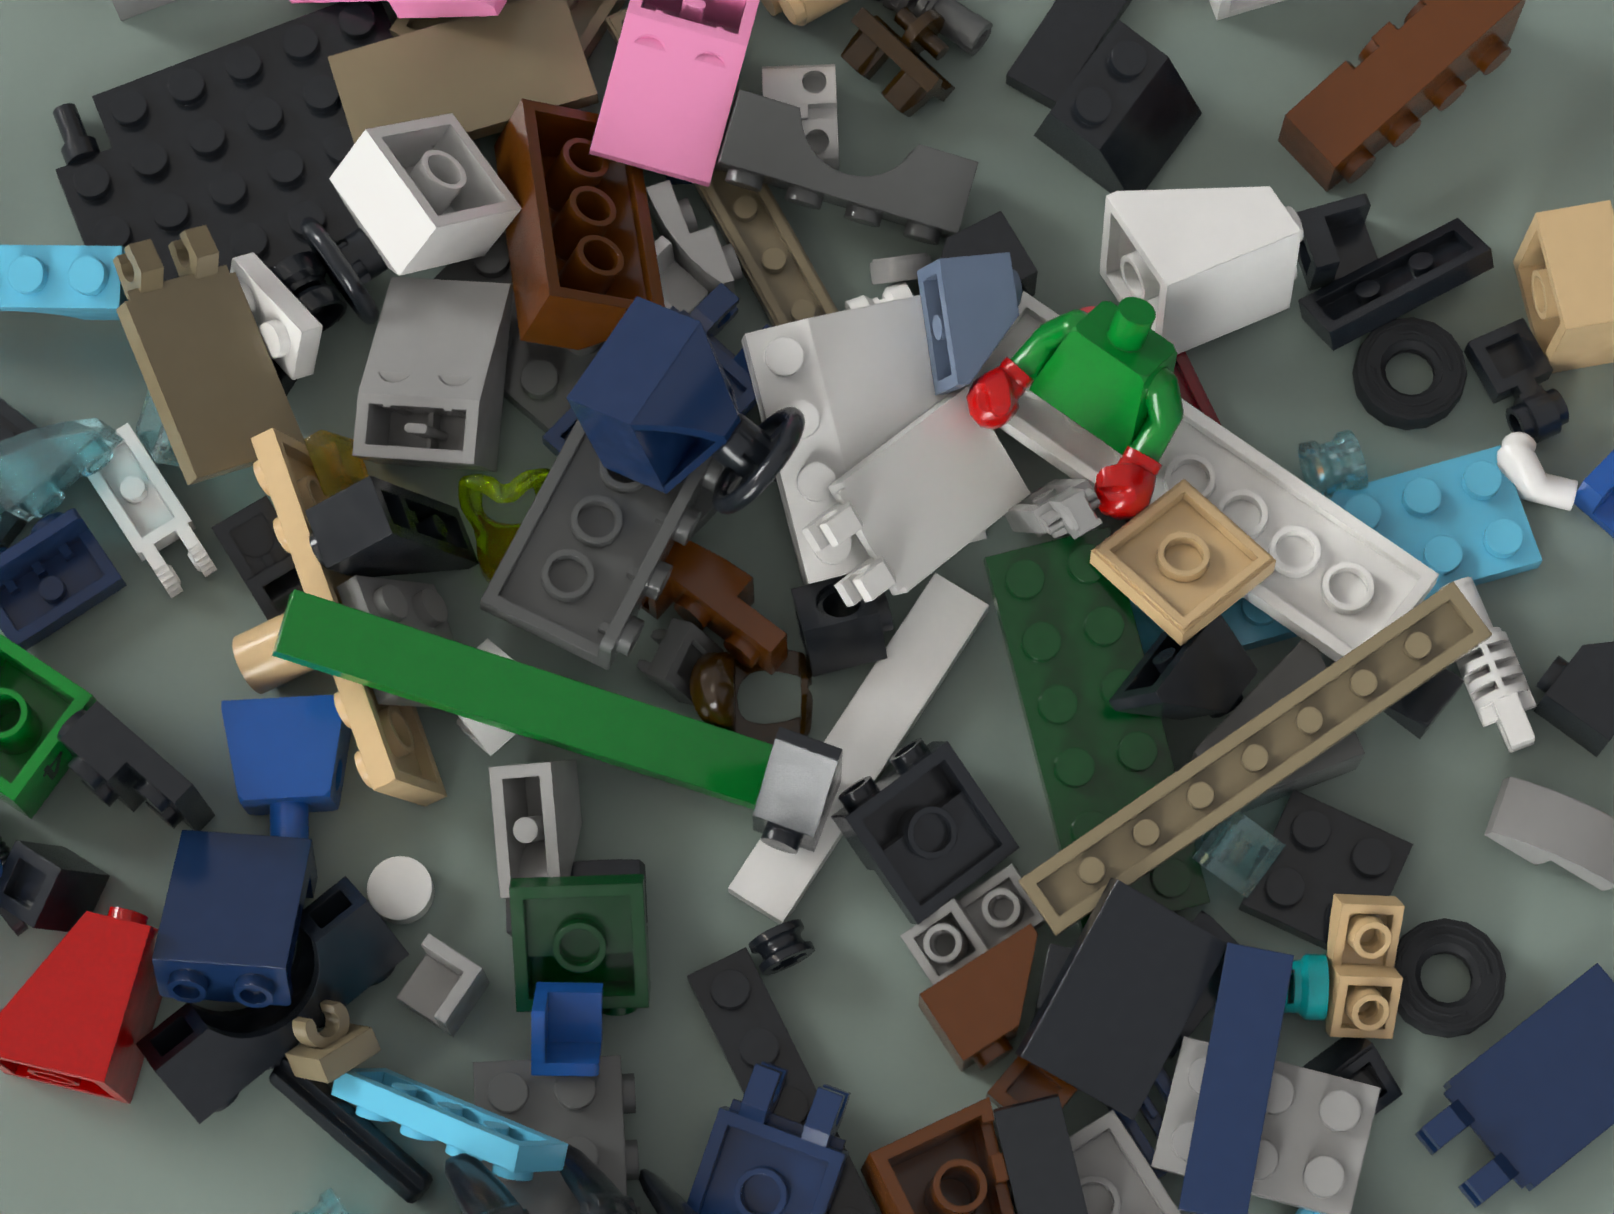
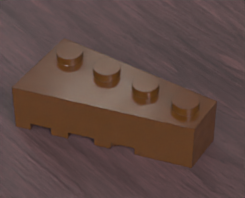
(1395, 84)
(943, 1168)

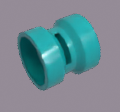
(1309, 987)

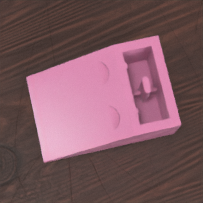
(673, 85)

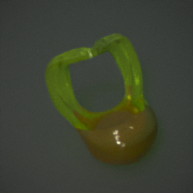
(492, 536)

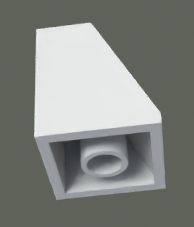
(1201, 257)

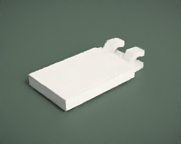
(918, 500)

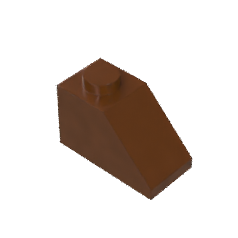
(982, 1002)

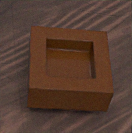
(1028, 1082)

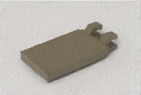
(201, 355)

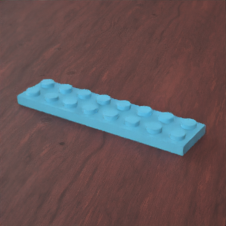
(1449, 515)

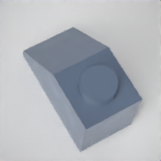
(966, 313)

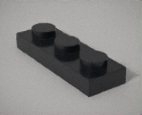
(1396, 283)

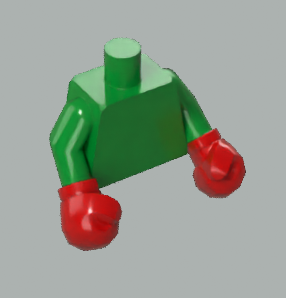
(1106, 377)

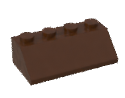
(582, 229)

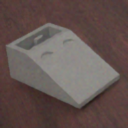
(436, 376)

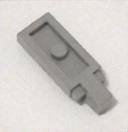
(1057, 509)

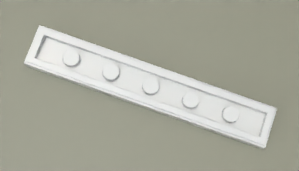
(871, 734)

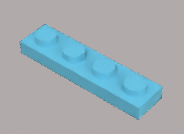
(462, 1126)

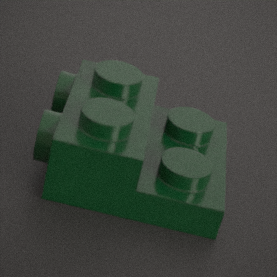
(582, 934)

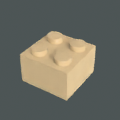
(1569, 284)

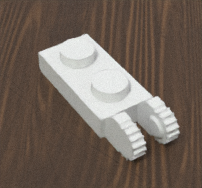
(148, 509)

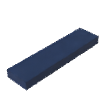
(1236, 1081)

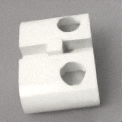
(815, 93)

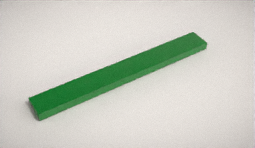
(521, 699)

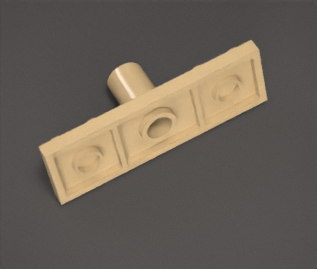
(390, 738)

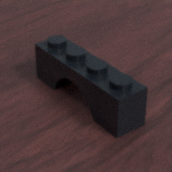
(218, 1053)

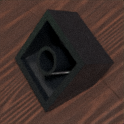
(1121, 113)

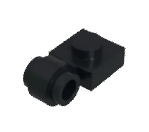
(1513, 365)

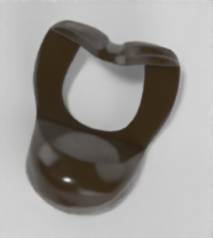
(715, 692)

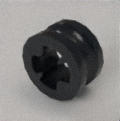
(781, 947)

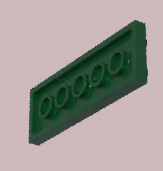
(1069, 653)

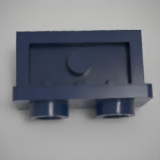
(52, 578)

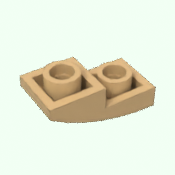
(1361, 966)

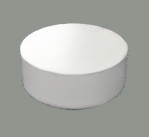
(400, 890)

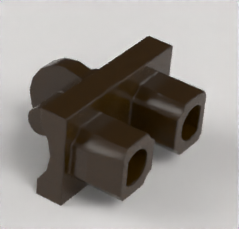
(917, 78)

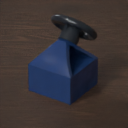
(664, 406)

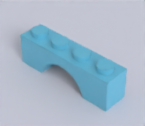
(61, 280)

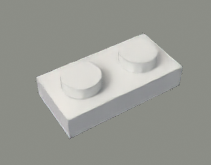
(284, 322)

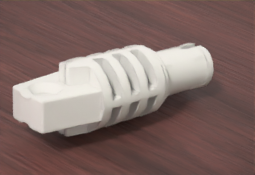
(1496, 679)

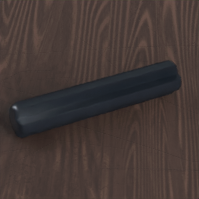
(354, 1133)

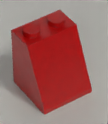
(86, 1008)

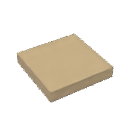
(1182, 561)

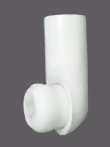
(1524, 470)

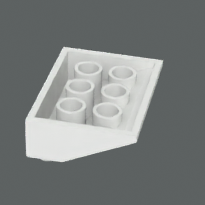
(858, 385)

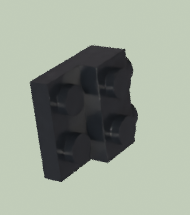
(125, 768)
(924, 828)

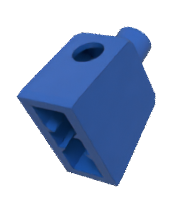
(287, 758)

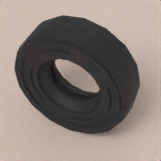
(1414, 337)
(1484, 967)

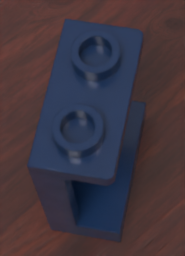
(233, 918)

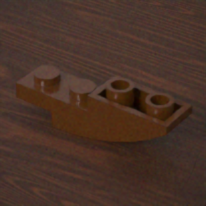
(720, 596)

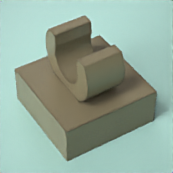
(334, 1049)

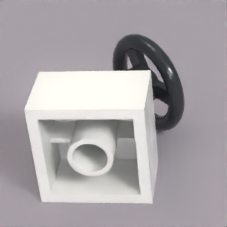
(418, 203)

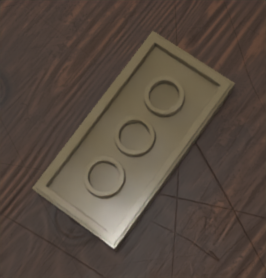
(467, 69)

